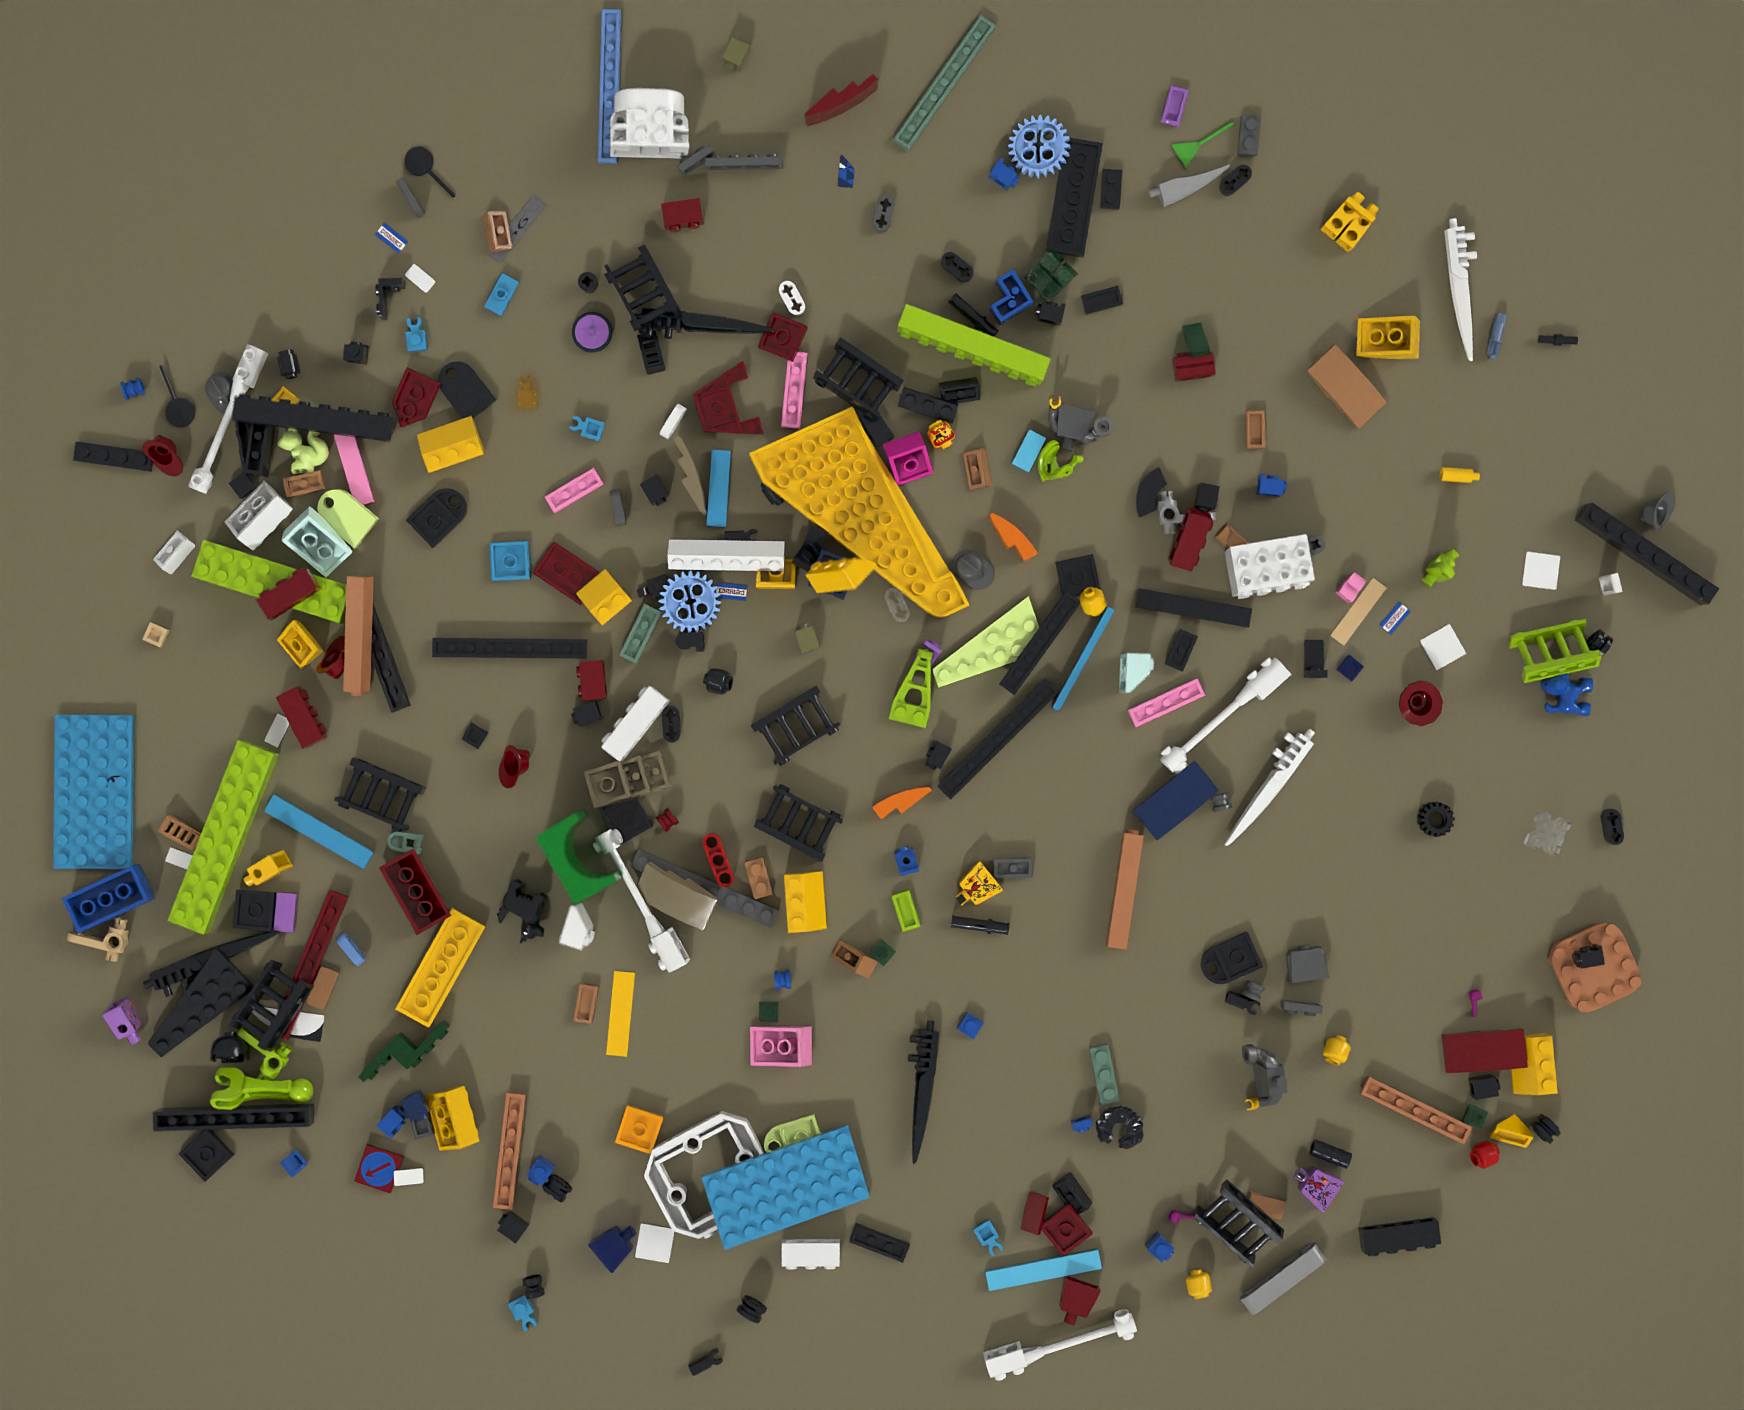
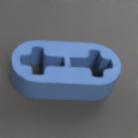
(351, 949)

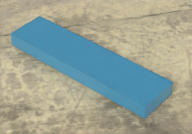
(718, 488)

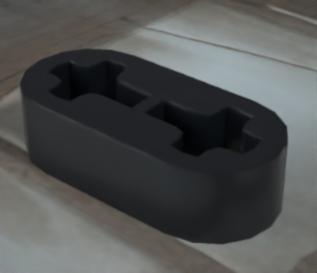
(1237, 183)
(954, 270)
(666, 724)
(1616, 825)

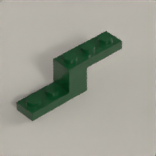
(404, 1051)

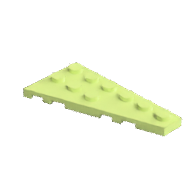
(991, 648)

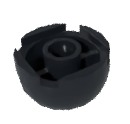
(230, 1049)

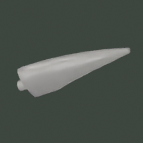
(1180, 188)

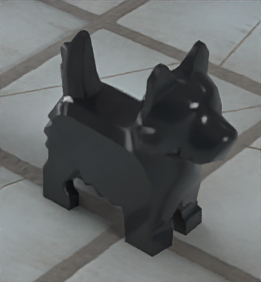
(526, 907)

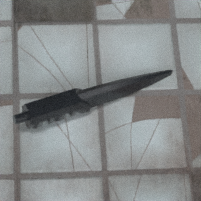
(700, 323)
(188, 966)
(924, 1083)

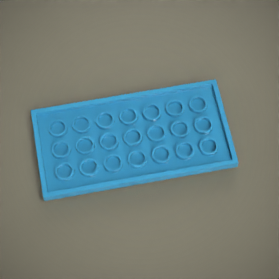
(90, 819)
(785, 1186)

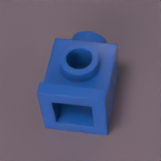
(1004, 175)
(1270, 486)
(909, 868)
(392, 1121)

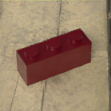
(1190, 539)
(288, 593)
(302, 717)

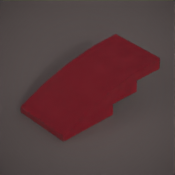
(837, 103)
(1484, 1051)

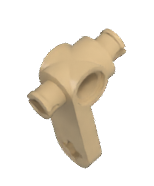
(118, 930)

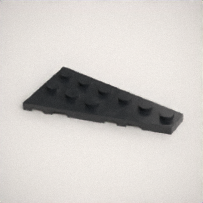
(207, 995)

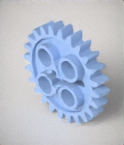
(1057, 146)
(706, 598)

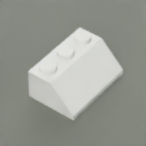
(258, 515)
(578, 928)

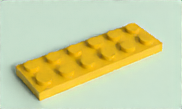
(440, 967)

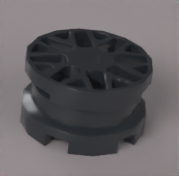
(557, 1187)
(751, 1309)

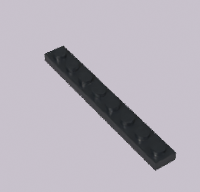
(509, 648)
(998, 738)

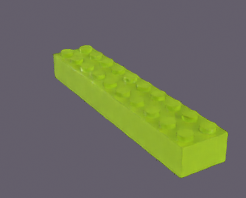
(223, 837)

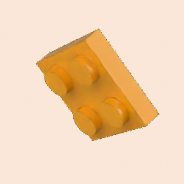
(639, 1129)

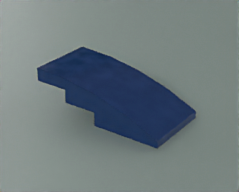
(1175, 800)

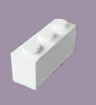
(810, 1253)

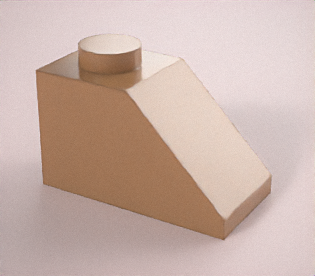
(854, 959)

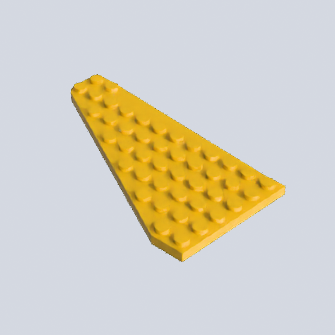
(847, 490)

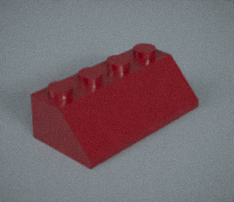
(415, 891)

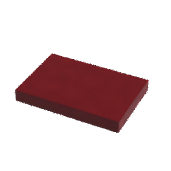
(564, 571)

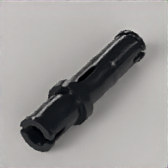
(972, 315)
(980, 925)

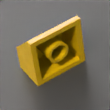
(603, 597)

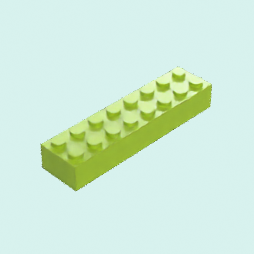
(973, 345)
(254, 575)

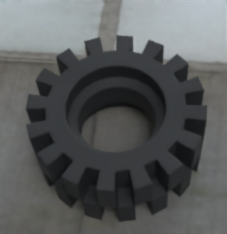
(1446, 824)

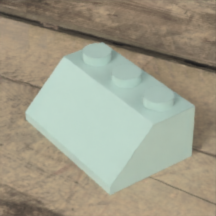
(1133, 670)

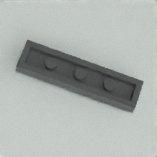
(736, 162)

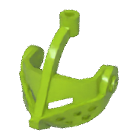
(1048, 456)

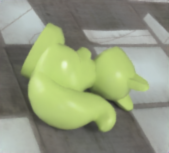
(305, 456)

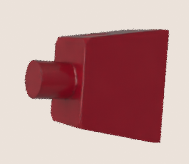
(1077, 1298)

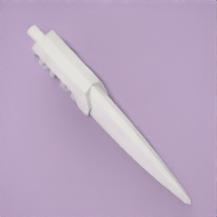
(1458, 275)
(1276, 779)

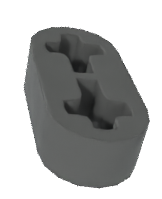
(888, 214)
(618, 507)

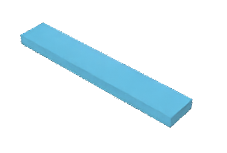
(1043, 1269)

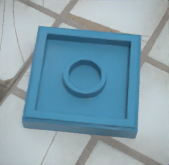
(510, 561)

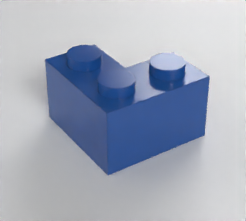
(1015, 298)

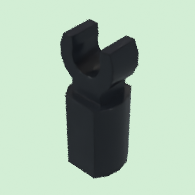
(739, 535)
(1240, 1001)
(704, 1363)

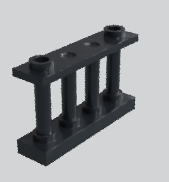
(652, 274)
(859, 361)
(779, 716)
(395, 782)
(799, 841)
(288, 1009)
(1244, 1206)

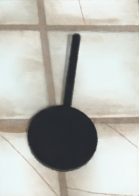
(420, 162)
(178, 411)

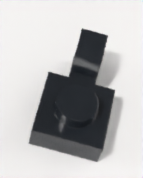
(654, 587)

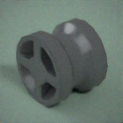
(1313, 548)
(1221, 802)
(1253, 990)

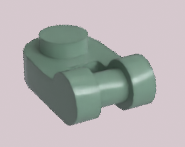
(398, 841)

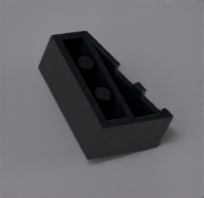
(255, 447)

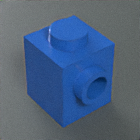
(540, 1171)
(1160, 1247)

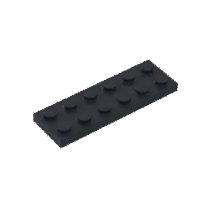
(1074, 198)

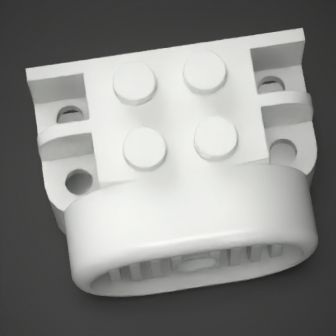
(649, 124)

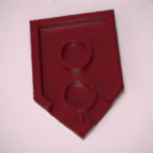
(414, 397)

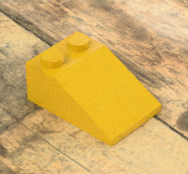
(1388, 337)

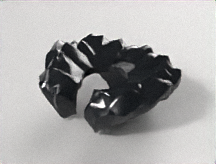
(1123, 1115)

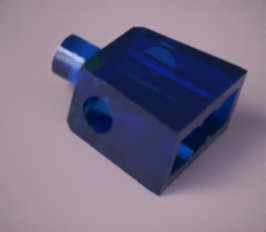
(613, 1246)

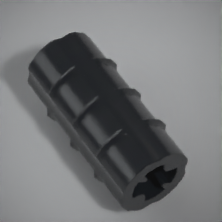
(1330, 1154)

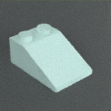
(316, 542)

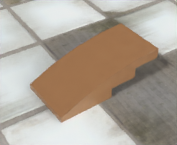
(1346, 386)

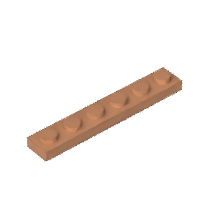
(1416, 1110)
(509, 1150)

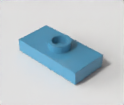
(501, 294)

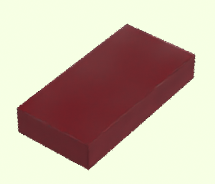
(1034, 1213)

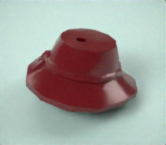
(1425, 706)

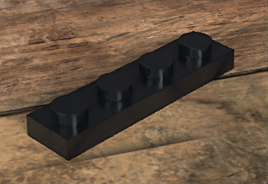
(112, 456)

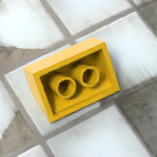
(450, 444)
(839, 574)
(805, 901)
(1541, 1073)
(452, 1118)

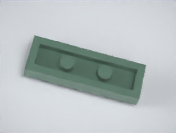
(640, 633)
(1104, 1074)

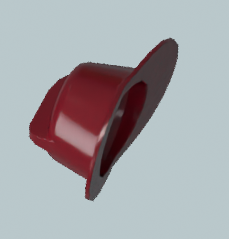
(163, 454)
(333, 660)
(513, 764)

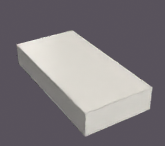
(1610, 584)

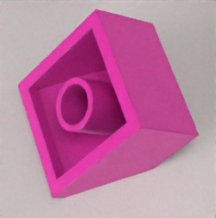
(908, 458)

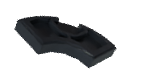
(1148, 492)

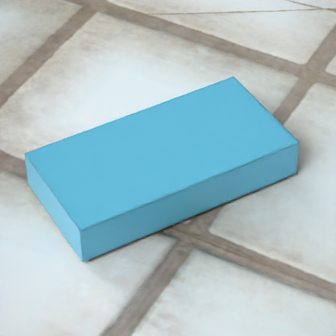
(1028, 451)

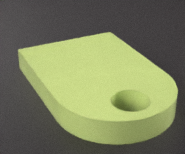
(347, 516)
(792, 1131)

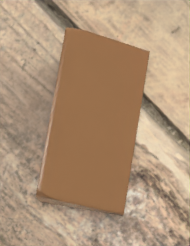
(497, 231)
(977, 469)

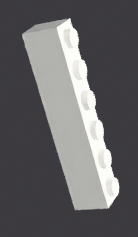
(726, 555)

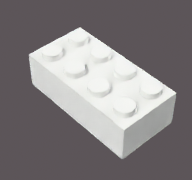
(635, 723)

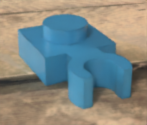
(416, 338)
(590, 428)
(986, 1235)
(521, 1309)

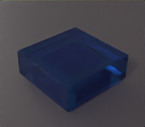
(1350, 668)

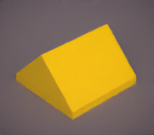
(778, 579)
(300, 644)

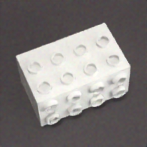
(1269, 566)

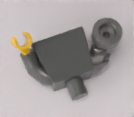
(1073, 424)
(1268, 1076)

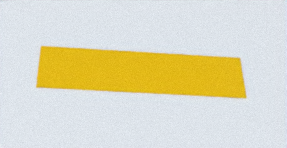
(620, 1013)

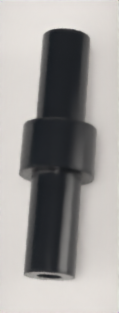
(1557, 339)

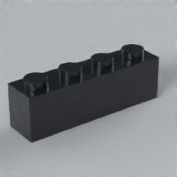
(1399, 1236)

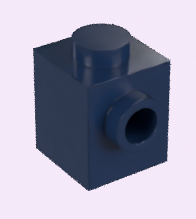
(415, 1106)

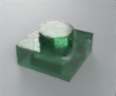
(882, 952)
(768, 1011)
(1475, 1116)

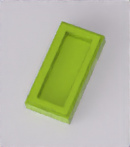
(905, 910)

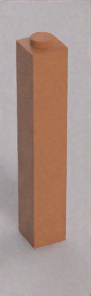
(358, 634)
(1124, 889)

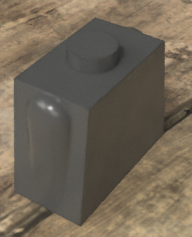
(1306, 964)

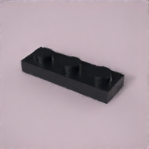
(928, 405)

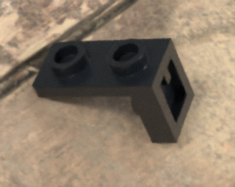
(390, 284)
(811, 548)
(1314, 659)

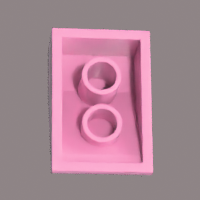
(781, 1046)

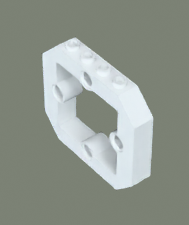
(662, 1186)

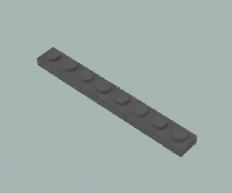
(726, 897)

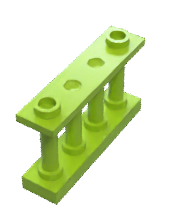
(1557, 667)

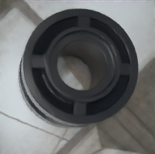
(1599, 642)
(1545, 1128)

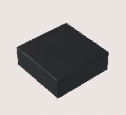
(242, 485)
(475, 735)

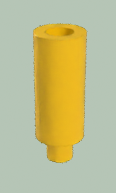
(1458, 475)

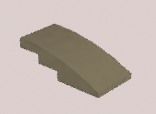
(692, 481)
(627, 779)
(676, 896)

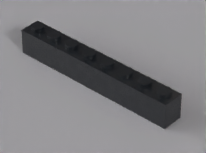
(310, 418)
(1647, 554)
(238, 1118)

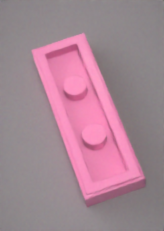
(574, 490)

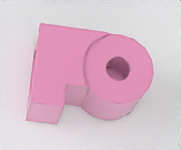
(1350, 587)

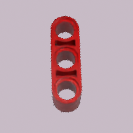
(718, 850)

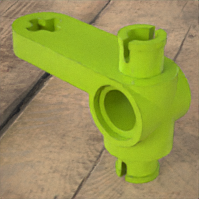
(1441, 568)
(267, 1069)

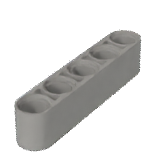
(1283, 1278)

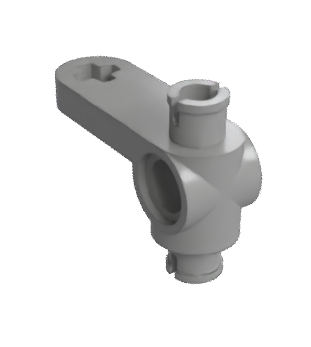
(1168, 503)

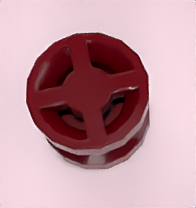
(667, 819)

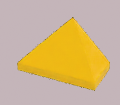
(1513, 1132)

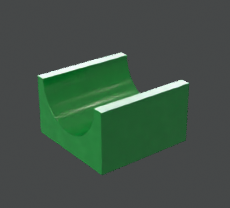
(559, 849)

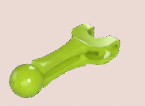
(245, 1089)

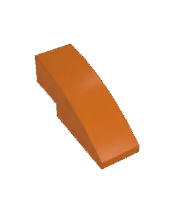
(1013, 537)
(900, 800)

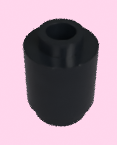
(288, 364)
(771, 495)

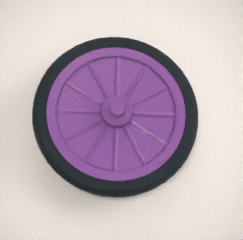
(592, 332)

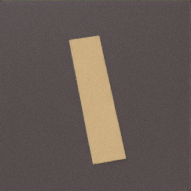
(1358, 611)

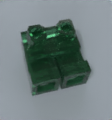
(1041, 277)

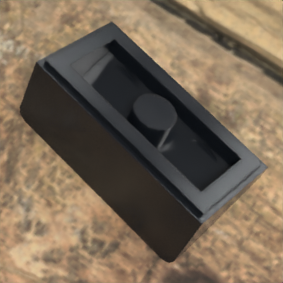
(960, 390)
(1072, 1192)

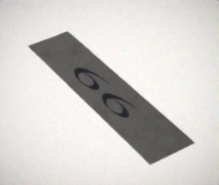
(520, 224)

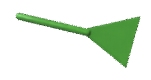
(1186, 151)

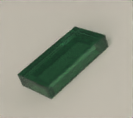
(1196, 340)

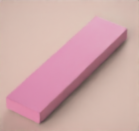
(794, 392)
(354, 469)
(1166, 702)

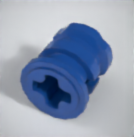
(132, 388)

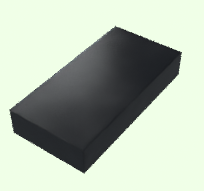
(1102, 300)

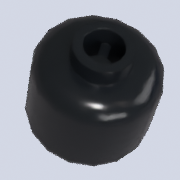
(718, 681)

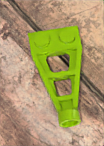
(911, 713)

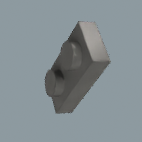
(1249, 135)
(688, 163)
(1013, 868)
(1309, 1009)

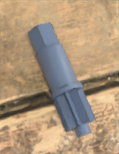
(1496, 335)

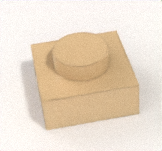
(156, 634)

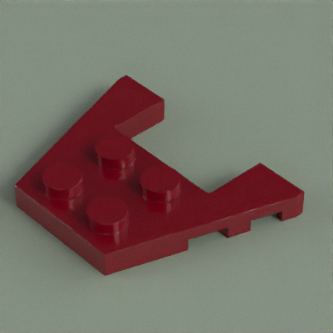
(718, 408)

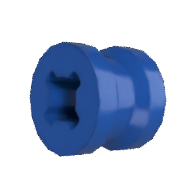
(782, 979)

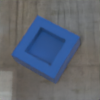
(970, 1025)
(1081, 1124)
(294, 1163)

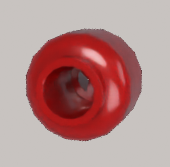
(1484, 1154)

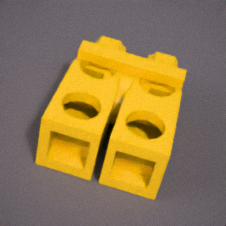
(1355, 216)

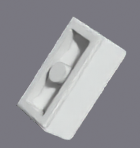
(174, 552)

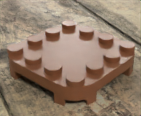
(1598, 985)

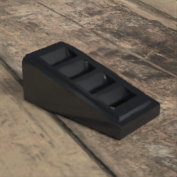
(654, 364)

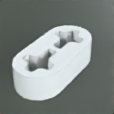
(795, 296)
(673, 421)

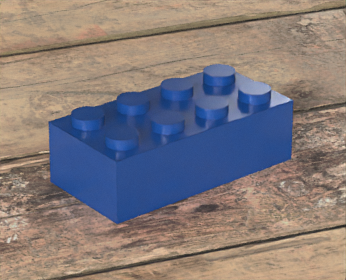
(108, 898)

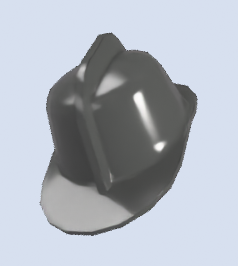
(219, 389)
(1658, 511)
(973, 569)

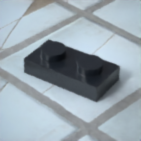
(1110, 189)
(1181, 650)

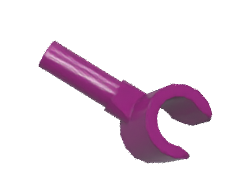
(1474, 995)
(1175, 1216)

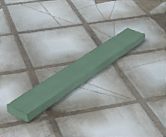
(944, 83)

